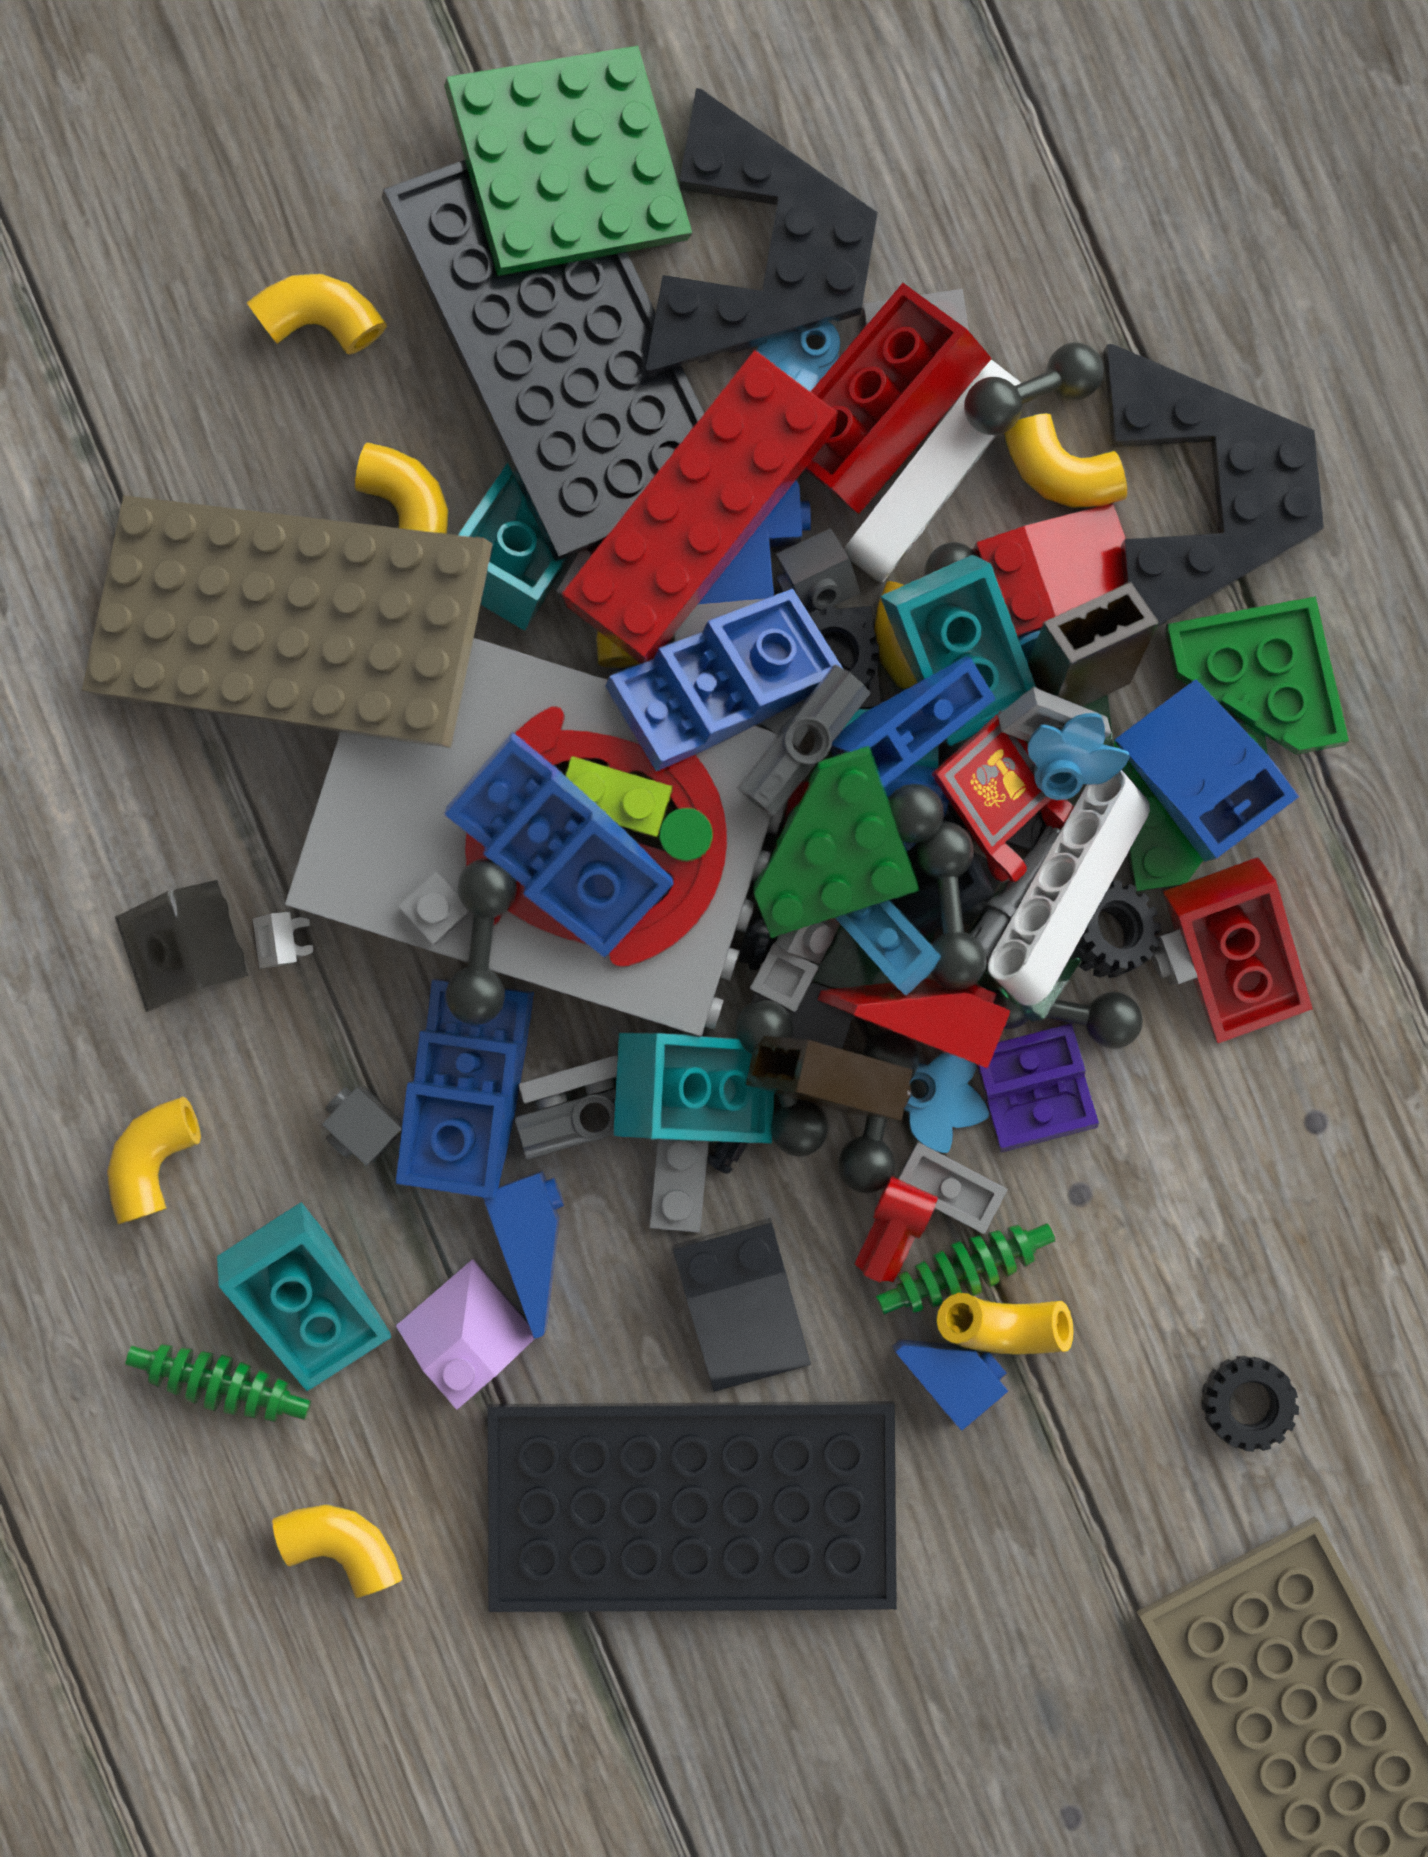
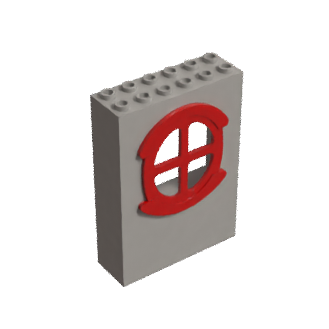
(386, 832)

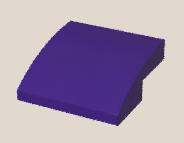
(1037, 1089)

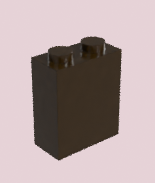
(1093, 646)
(830, 1077)

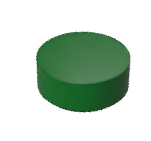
(686, 834)

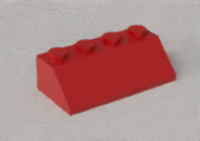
(891, 393)

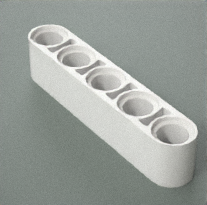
(921, 488)
(1068, 888)

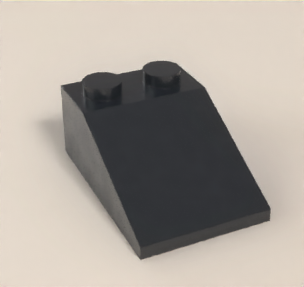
(741, 1304)

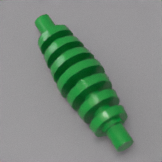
(966, 1268)
(217, 1382)

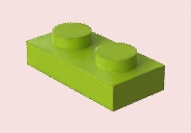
(626, 798)

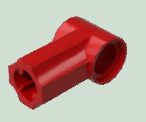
(899, 1219)

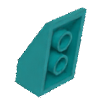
(520, 561)
(958, 616)
(688, 1090)
(301, 1297)

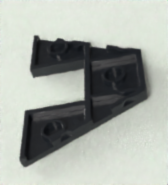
(814, 256)
(1261, 477)

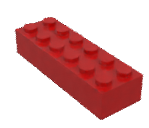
(700, 508)

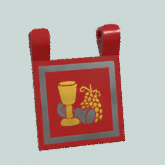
(996, 794)

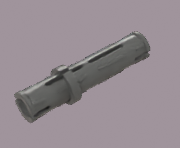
(1001, 909)

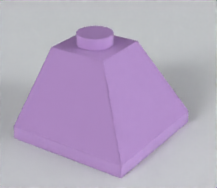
(465, 1333)

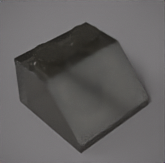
(181, 945)

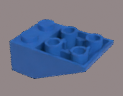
(1206, 770)

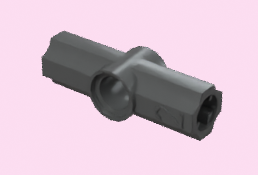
(823, 712)
(560, 1125)

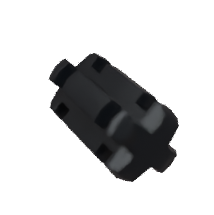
(755, 944)
(725, 1154)

